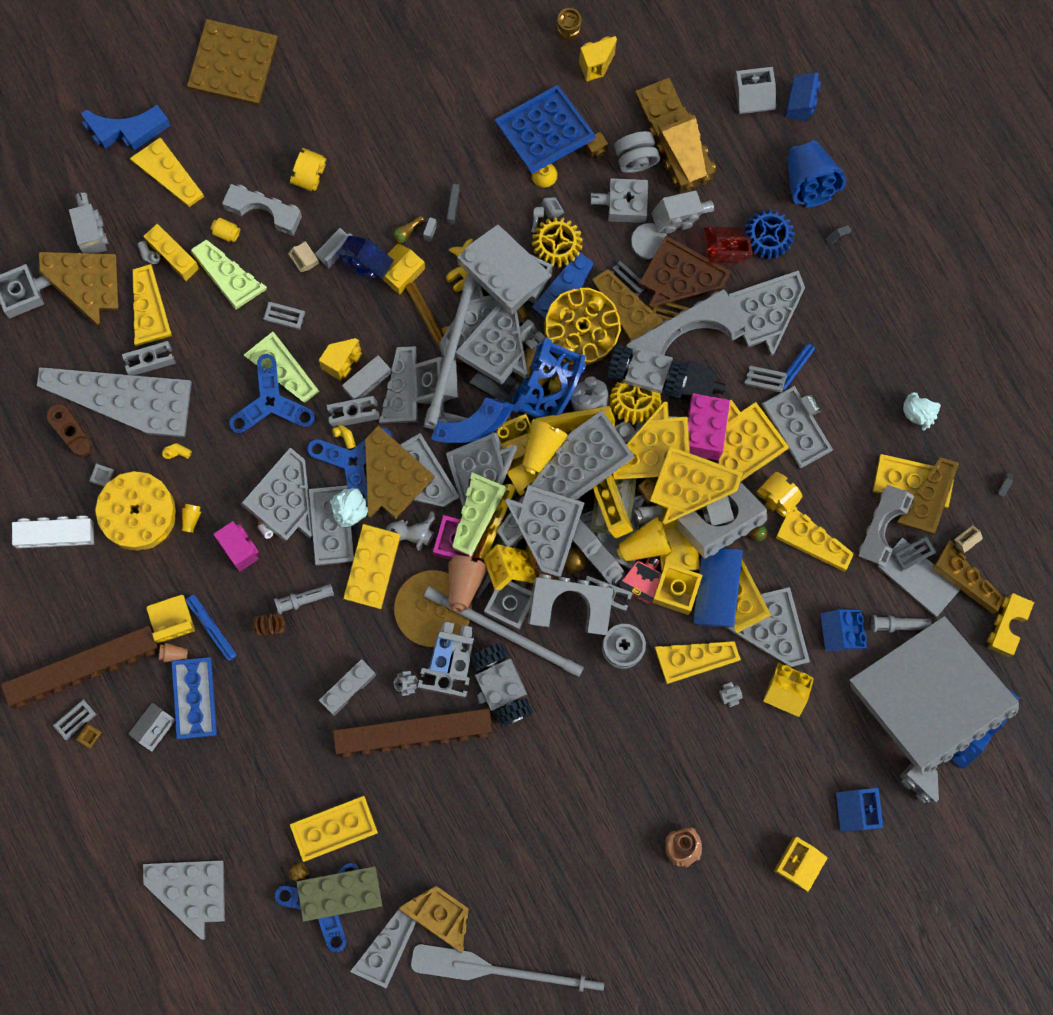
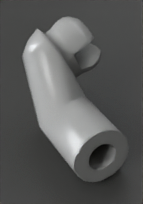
(148, 255)

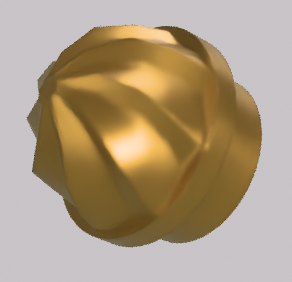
(298, 872)

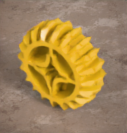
(564, 243)
(624, 405)

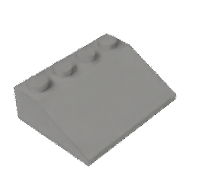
(503, 268)

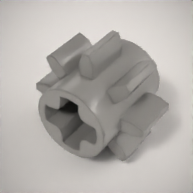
(406, 683)
(730, 694)

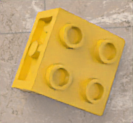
(507, 564)
(170, 619)

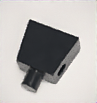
(701, 381)

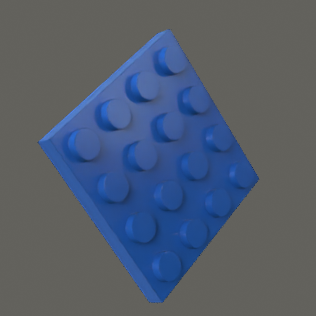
(544, 129)

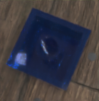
(365, 257)

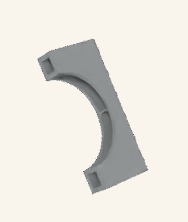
(715, 313)

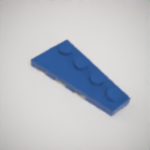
(570, 278)

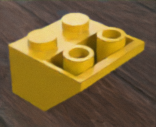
(597, 57)
(339, 358)
(515, 433)
(788, 689)
(800, 863)

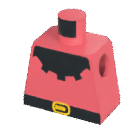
(642, 580)

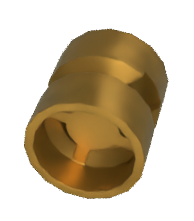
(568, 24)

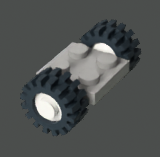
(648, 370)
(501, 684)

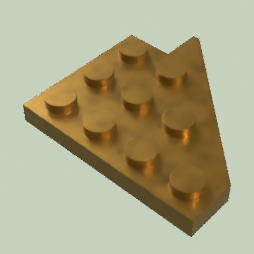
(83, 279)
(392, 475)

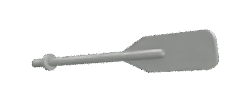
(467, 966)

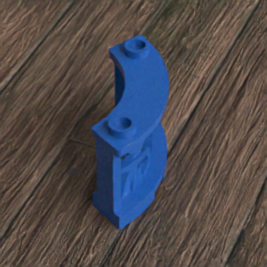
(543, 357)
(484, 422)

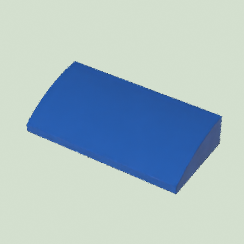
(718, 589)

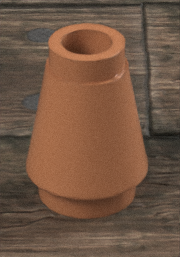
(172, 653)

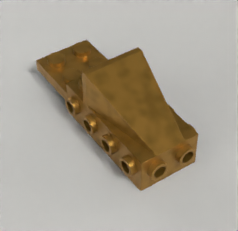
(676, 136)

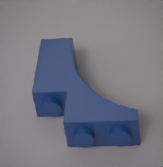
(133, 130)
(976, 747)

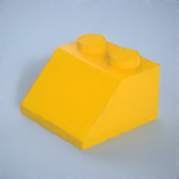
(404, 269)
(677, 588)

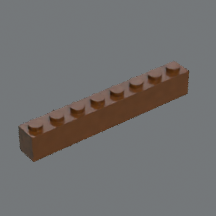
(80, 667)
(412, 732)

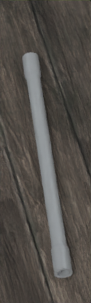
(434, 409)
(566, 664)

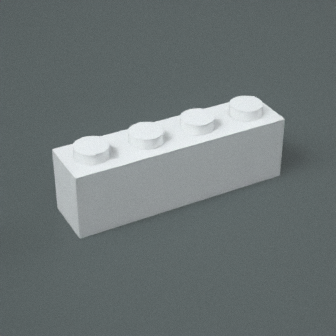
(53, 532)

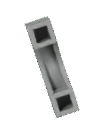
(240, 200)
(892, 503)

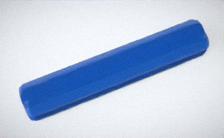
(797, 364)

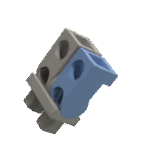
(450, 644)

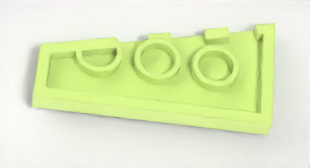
(227, 275)
(289, 371)
(479, 508)

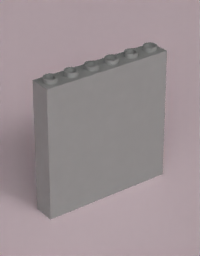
(934, 695)

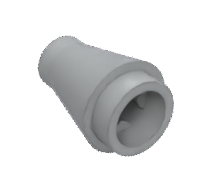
(643, 515)

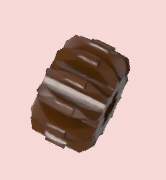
(268, 624)

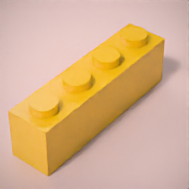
(612, 507)

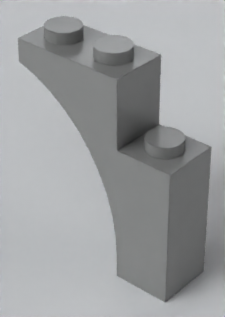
(597, 554)

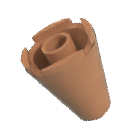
(463, 581)

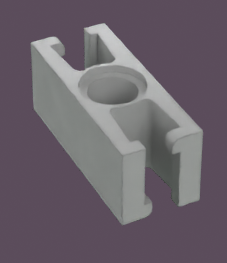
(141, 354)
(367, 378)
(347, 406)
(616, 591)
(440, 675)

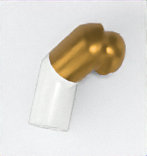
(267, 533)

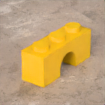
(171, 251)
(1002, 639)

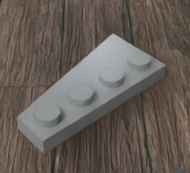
(399, 401)
(385, 952)

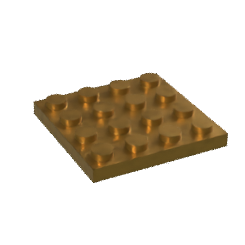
(232, 62)

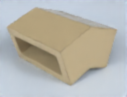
(303, 257)
(970, 542)

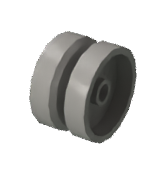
(637, 152)
(627, 635)

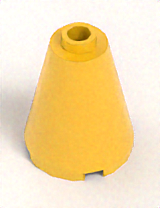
(541, 446)
(645, 542)

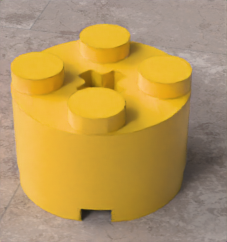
(307, 169)
(779, 494)

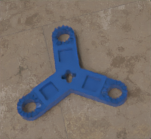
(270, 388)
(340, 458)
(331, 925)

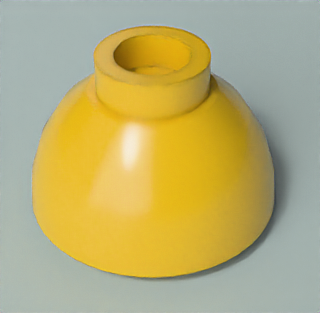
(545, 177)

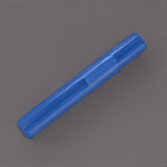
(211, 628)

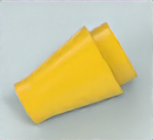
(190, 516)

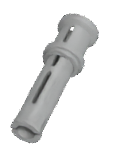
(294, 601)
(891, 623)

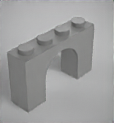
(709, 538)
(597, 599)

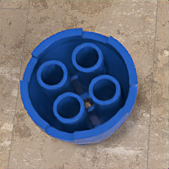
(813, 175)

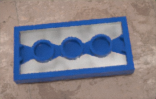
(194, 698)

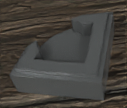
(843, 231)
(1008, 479)

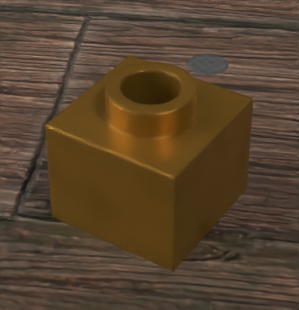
(597, 147)

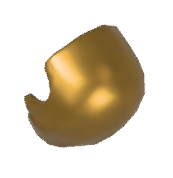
(576, 560)

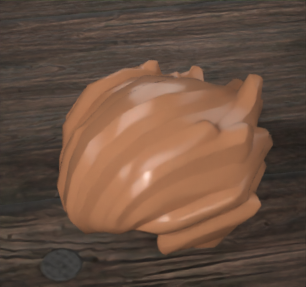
(683, 846)

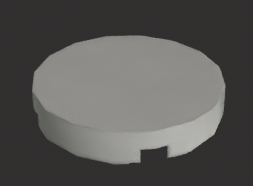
(646, 241)

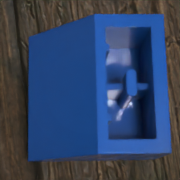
(803, 96)
(843, 630)
(859, 810)

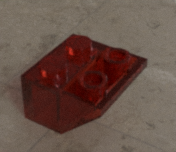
(727, 245)

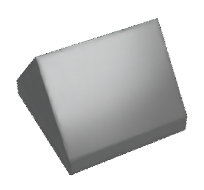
(552, 207)

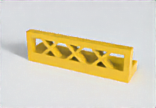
(570, 421)

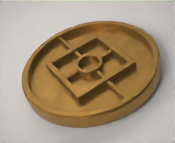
(421, 617)

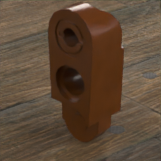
(79, 441)

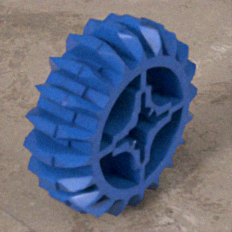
(780, 224)

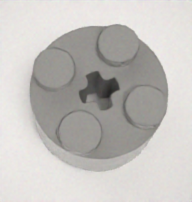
(590, 395)

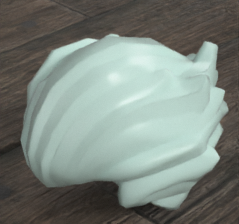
(920, 410)
(348, 507)

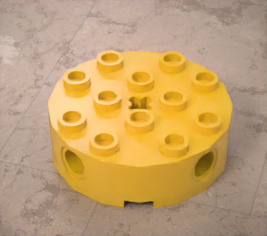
(587, 308)
(133, 492)

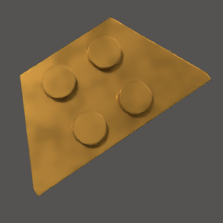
(439, 915)

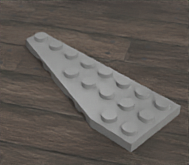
(139, 402)
(579, 465)

